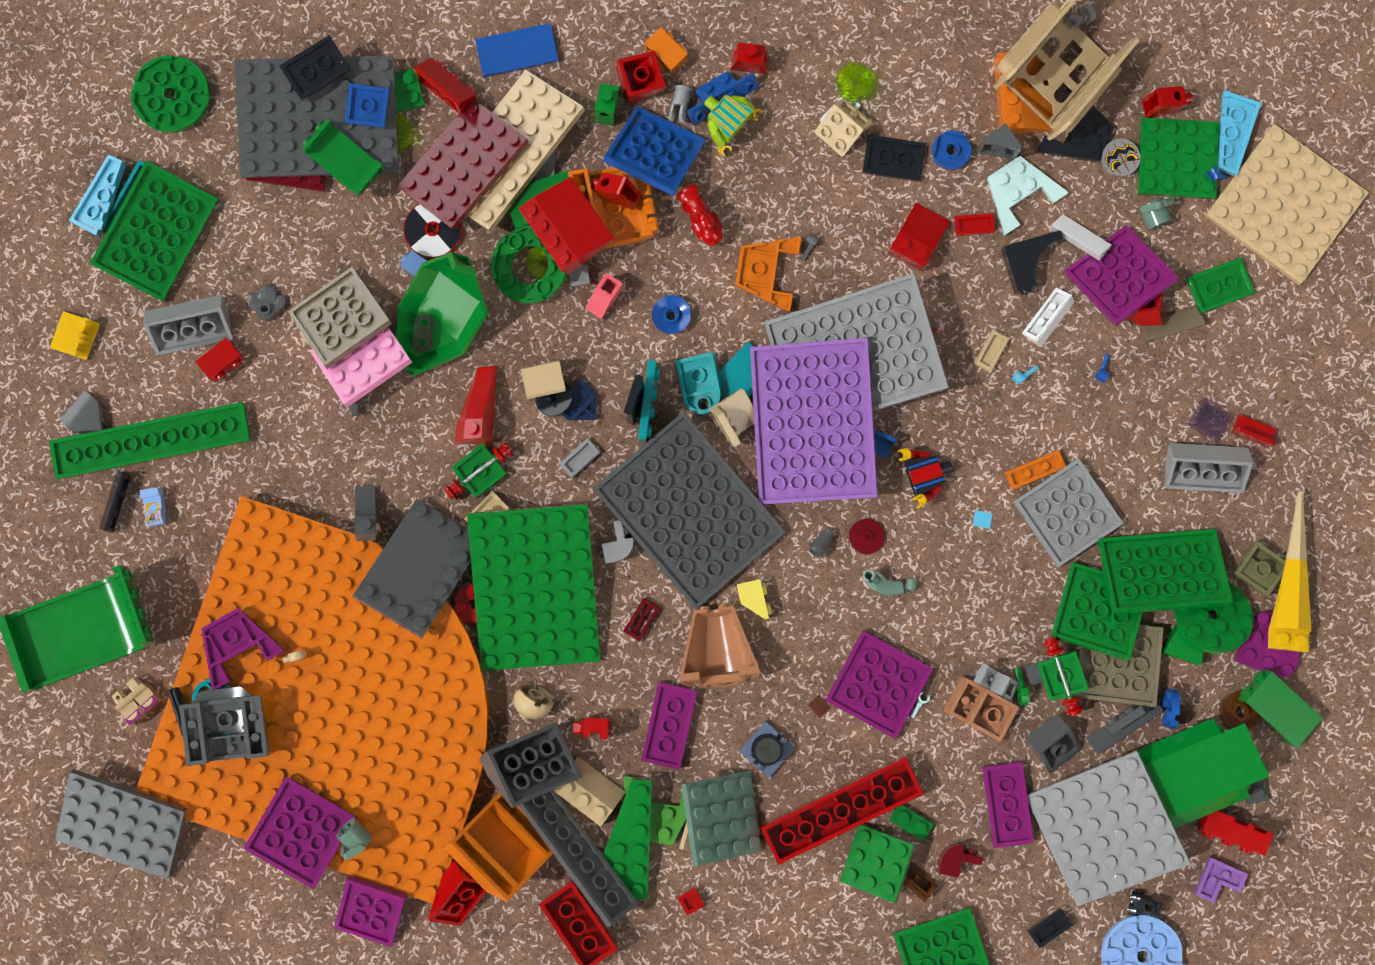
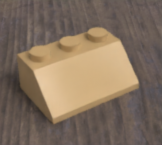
(591, 793)

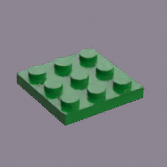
(877, 863)

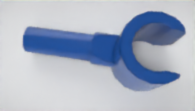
(1215, 174)
(1102, 375)

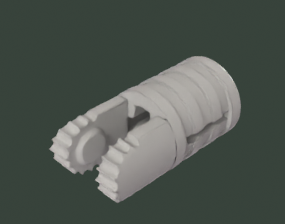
(680, 100)

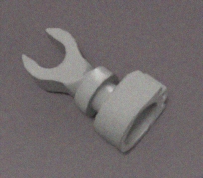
(1085, 15)

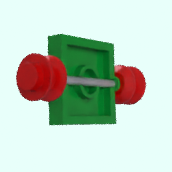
(479, 471)
(1062, 676)

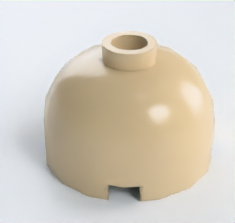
(531, 702)

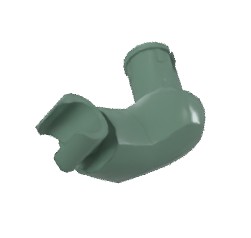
(883, 586)

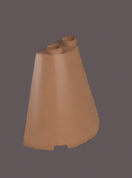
(717, 650)

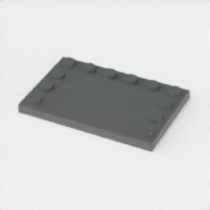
(417, 569)

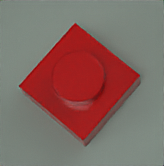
(690, 901)

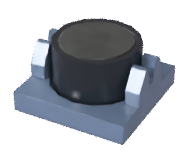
(767, 750)

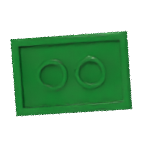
(1220, 285)

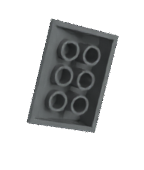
(530, 765)

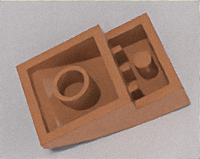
(981, 709)

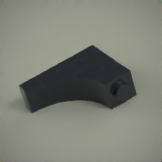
(1022, 260)

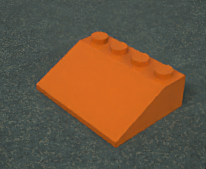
(1015, 111)

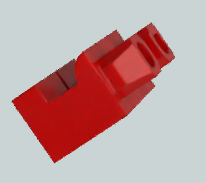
(593, 725)

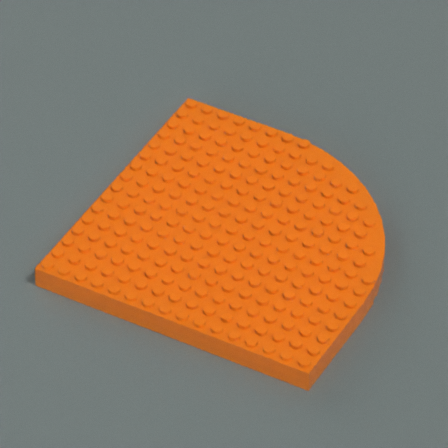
(363, 720)

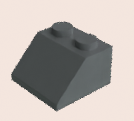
(1053, 743)

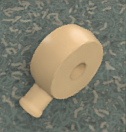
(295, 656)

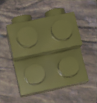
(1261, 568)

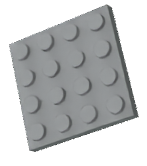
(1068, 512)

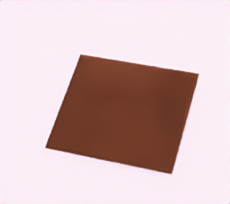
(819, 706)

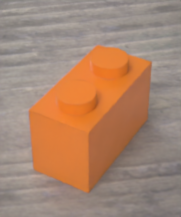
(668, 52)

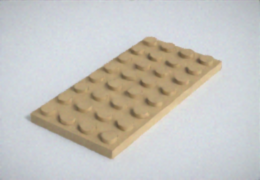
(544, 119)

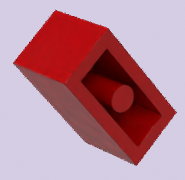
(220, 360)

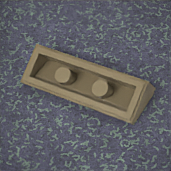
(1174, 324)

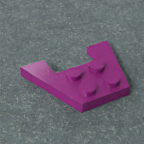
(229, 638)

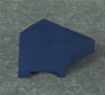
(583, 403)

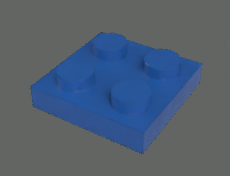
(367, 106)

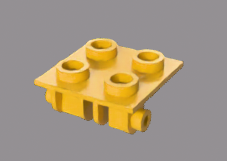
(75, 335)

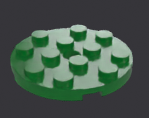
(167, 74)
(1221, 634)

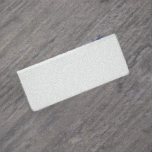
(1081, 237)
(1048, 317)

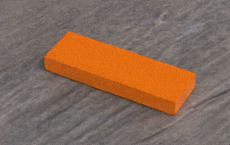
(1035, 470)

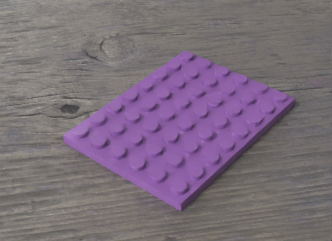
(814, 421)

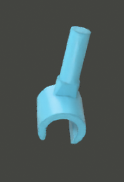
(1019, 377)

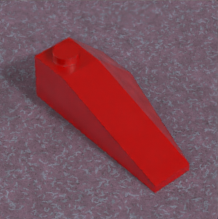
(477, 414)

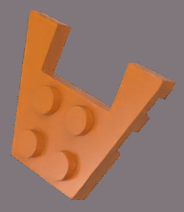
(758, 269)

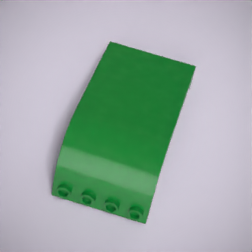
(76, 631)

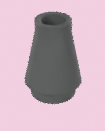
(821, 544)

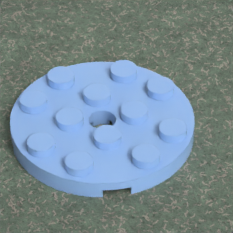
(1141, 934)

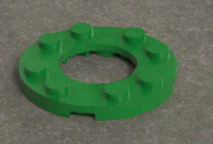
(503, 274)

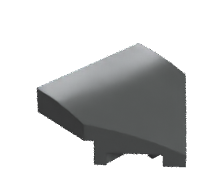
(84, 415)

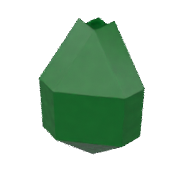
(452, 296)

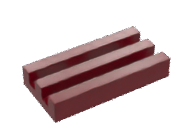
(633, 633)

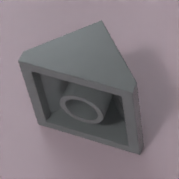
(1000, 144)

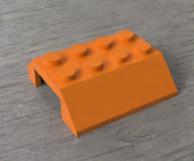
(624, 224)

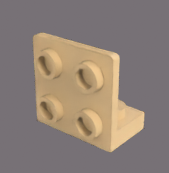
(842, 126)
(734, 415)

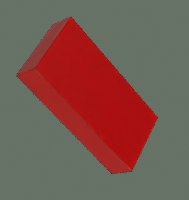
(974, 224)

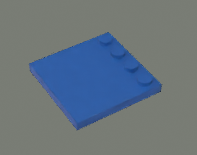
(654, 150)

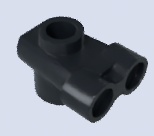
(1139, 902)

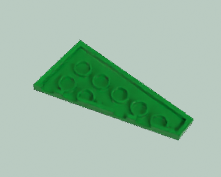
(630, 839)

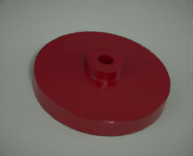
(866, 536)

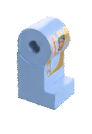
(154, 506)

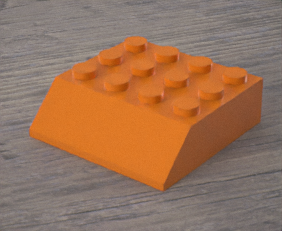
(499, 849)

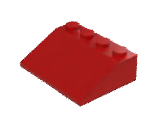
(566, 225)

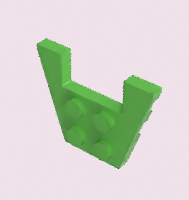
(665, 819)

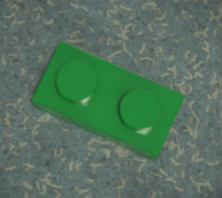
(911, 822)

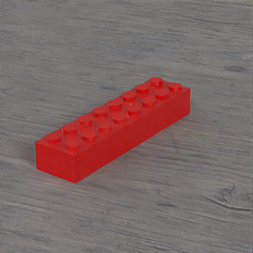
(841, 810)

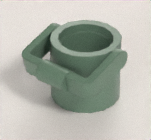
(1156, 212)
(353, 838)

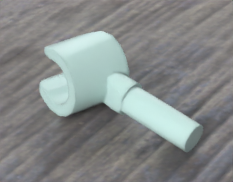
(918, 705)

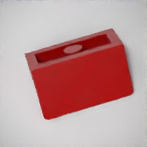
(1254, 431)

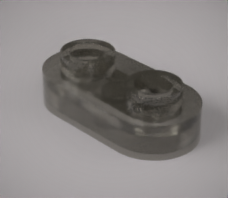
(423, 333)

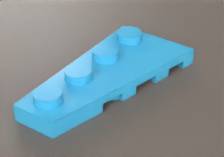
(1236, 125)
(97, 201)

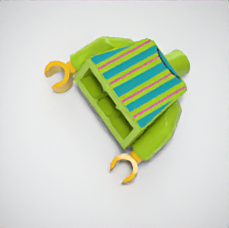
(728, 118)

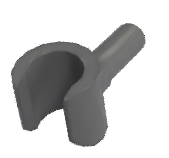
(812, 240)

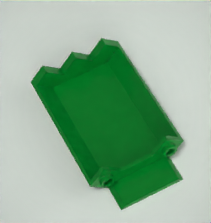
(1203, 769)

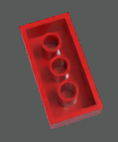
(578, 925)

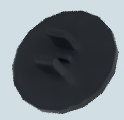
(556, 403)

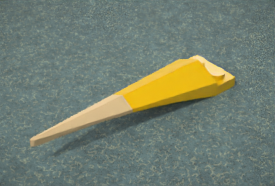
(1291, 614)

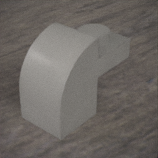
(619, 549)
(996, 682)

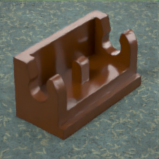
(919, 882)

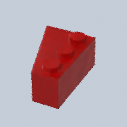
(1235, 832)

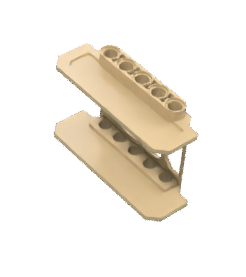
(1099, 67)

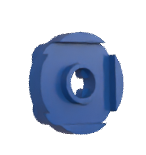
(961, 146)
(1171, 701)

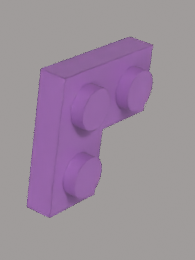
(1218, 874)

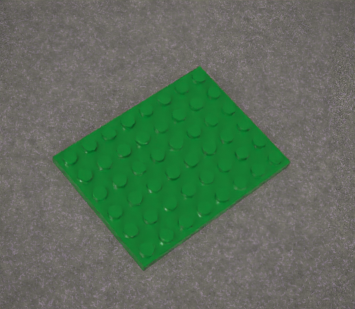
(533, 587)

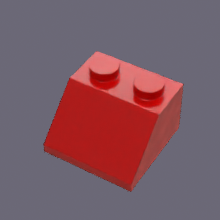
(640, 76)

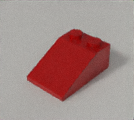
(918, 237)
(455, 896)

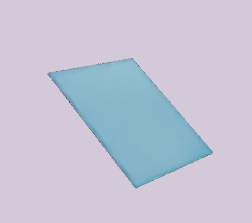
(982, 519)

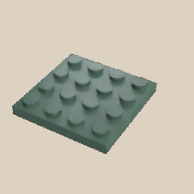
(721, 818)

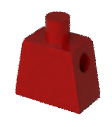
(750, 58)
(1166, 101)
(612, 185)

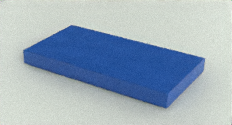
(516, 50)

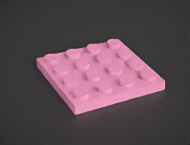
(366, 367)

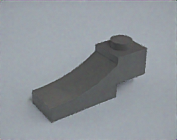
(365, 513)

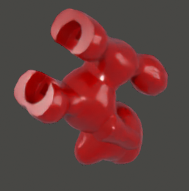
(704, 222)

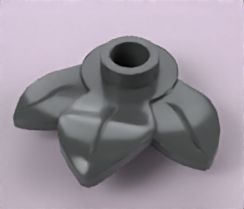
(268, 300)

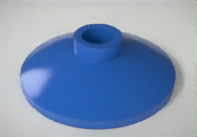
(667, 305)

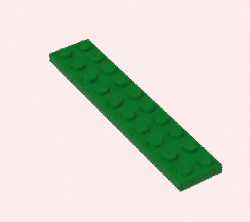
(149, 440)

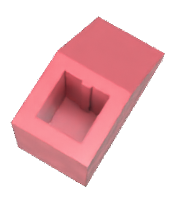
(604, 296)

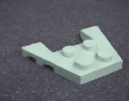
(1016, 183)

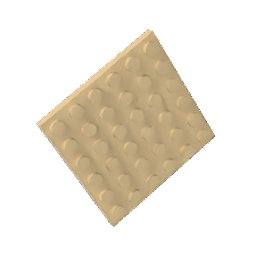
(1286, 204)

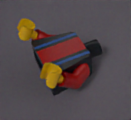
(924, 474)

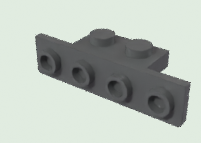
(1119, 727)

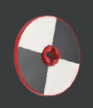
(429, 244)

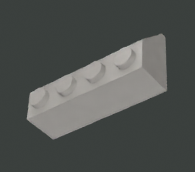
(188, 325)
(1207, 467)

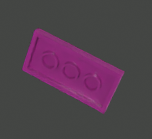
(669, 725)
(1007, 804)

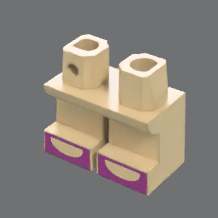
(138, 702)

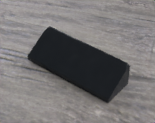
(115, 502)

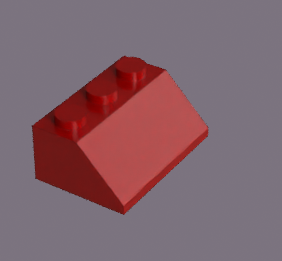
(445, 84)

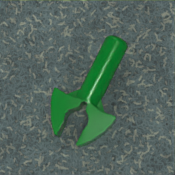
(1023, 693)

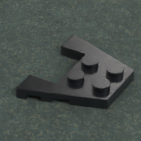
(1084, 140)

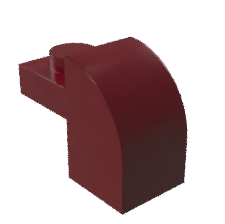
(952, 858)

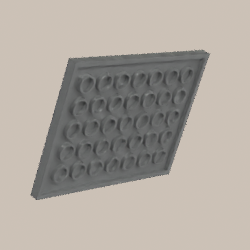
(277, 122)
(689, 510)

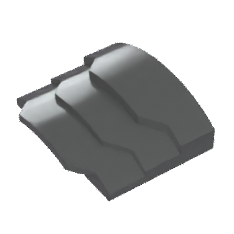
(227, 711)

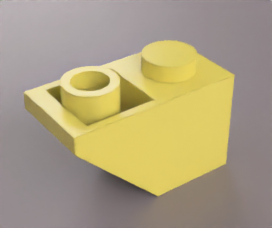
(752, 597)

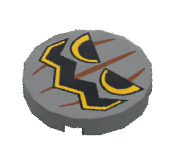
(1120, 158)

